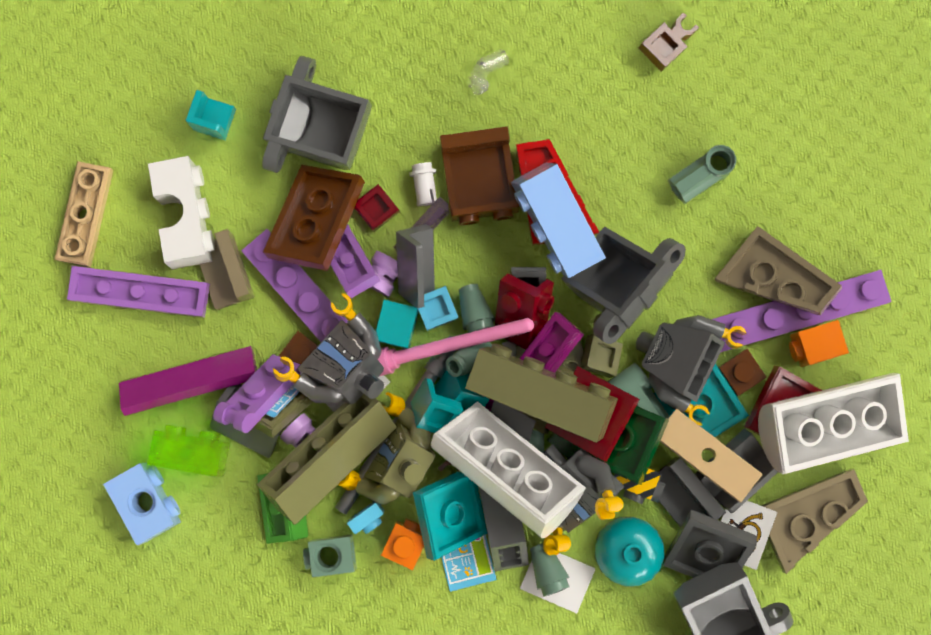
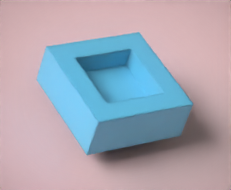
(437, 309)
(367, 518)

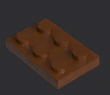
(314, 217)

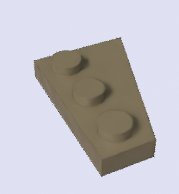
(779, 274)
(812, 514)

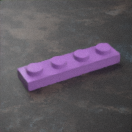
(295, 288)
(138, 291)

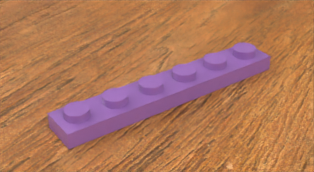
(777, 318)

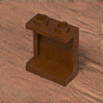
(479, 175)

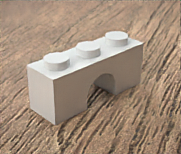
(188, 240)

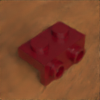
(521, 301)

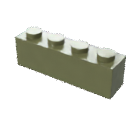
(542, 393)
(326, 457)

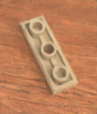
(79, 235)
(726, 469)

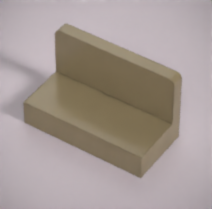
(226, 273)

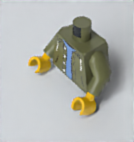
(399, 462)

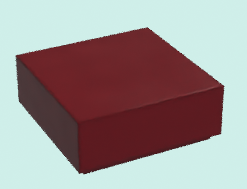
(376, 208)

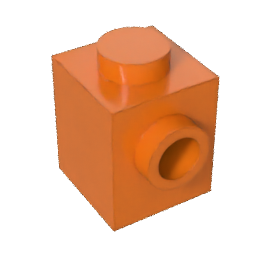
(818, 344)
(404, 544)

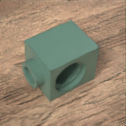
(346, 556)

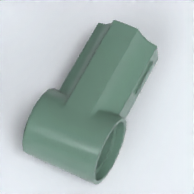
(701, 174)
(637, 384)

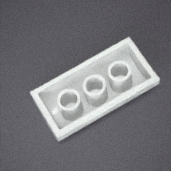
(833, 423)
(508, 469)

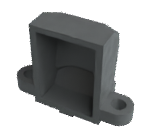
(314, 121)
(624, 281)
(726, 605)

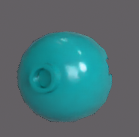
(629, 551)

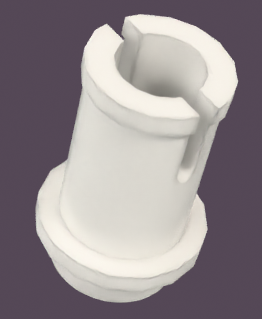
(424, 183)

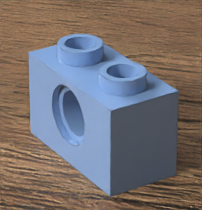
(125, 495)

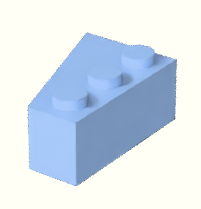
(557, 219)

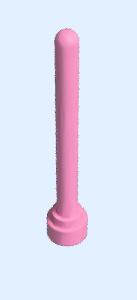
(392, 359)

